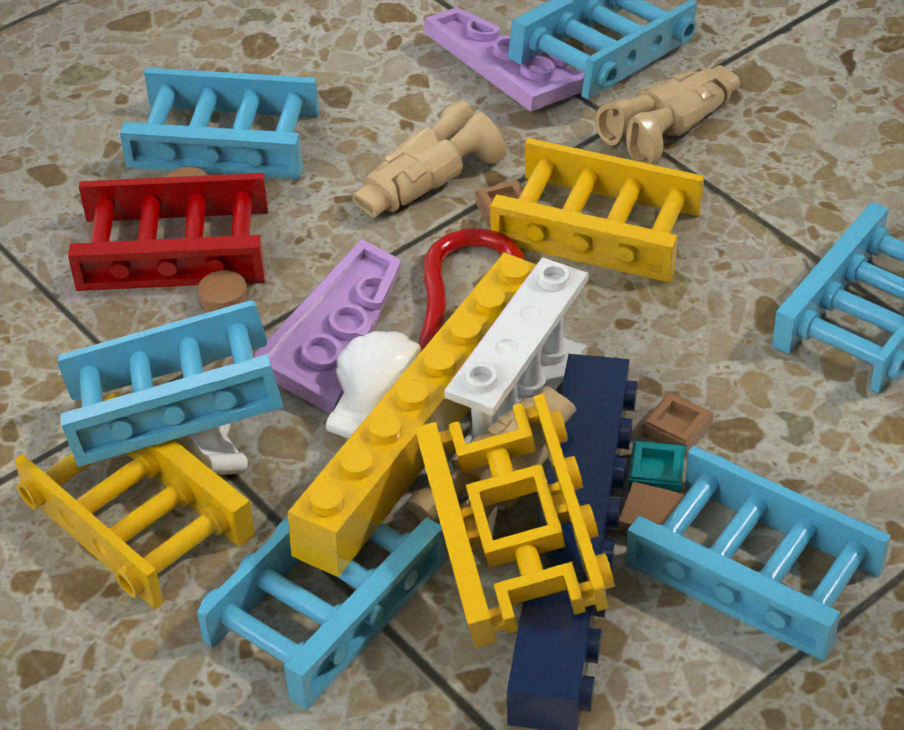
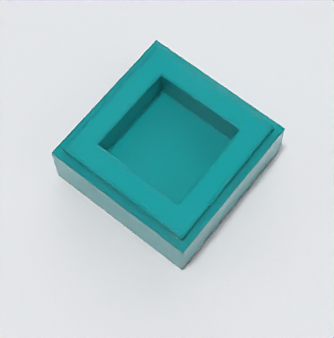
(657, 465)

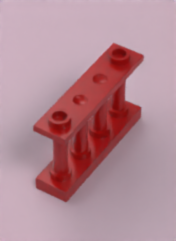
(176, 261)

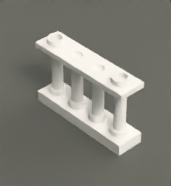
(521, 348)

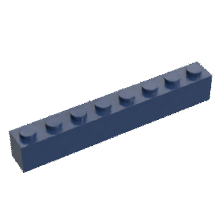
(552, 643)

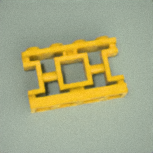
(469, 528)

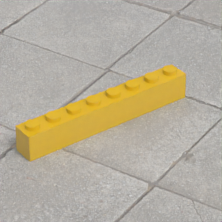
(383, 453)

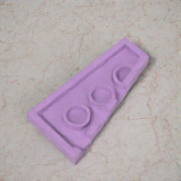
(480, 47)
(334, 314)

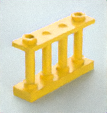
(595, 239)
(186, 483)

